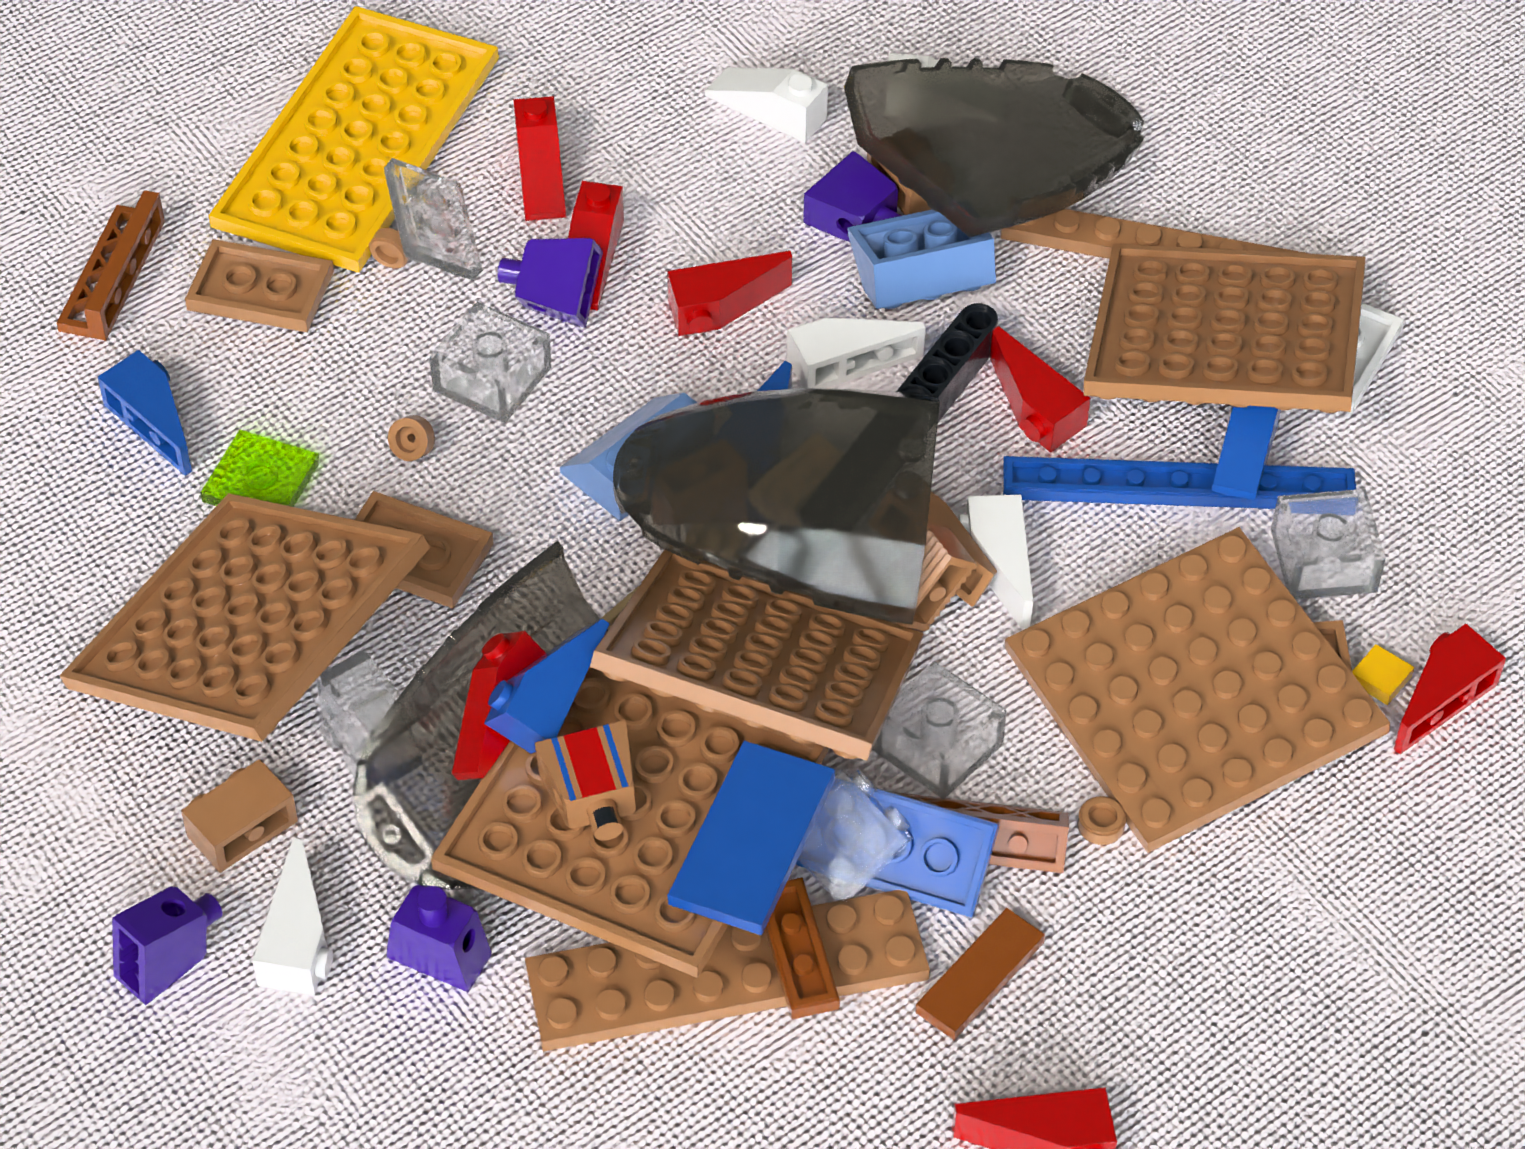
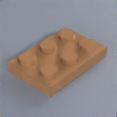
(259, 285)
(453, 553)

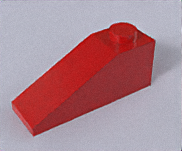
(539, 158)
(600, 217)
(720, 292)
(1042, 399)
(1455, 676)
(478, 743)
(1038, 1121)

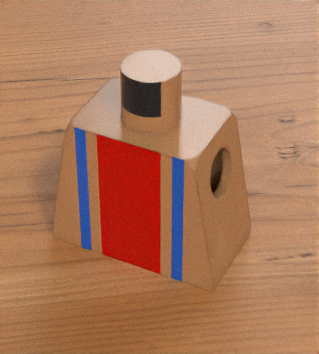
(590, 777)

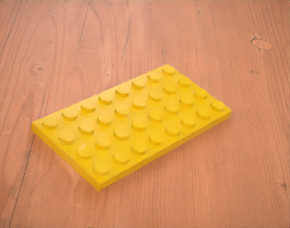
(369, 98)

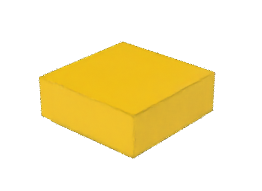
(1382, 674)

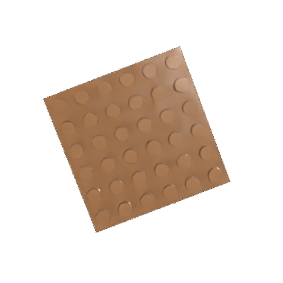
(1227, 328)
(245, 615)
(759, 655)
(1195, 688)
(617, 888)

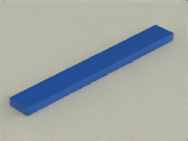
(1157, 482)

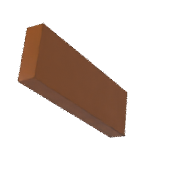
(800, 954)
(980, 973)

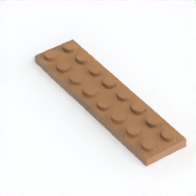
(618, 993)

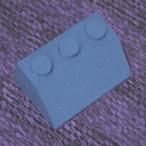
(919, 258)
(594, 466)

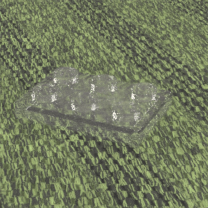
(432, 219)

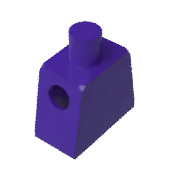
(850, 197)
(555, 277)
(439, 937)
(161, 940)

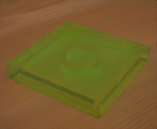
(261, 471)

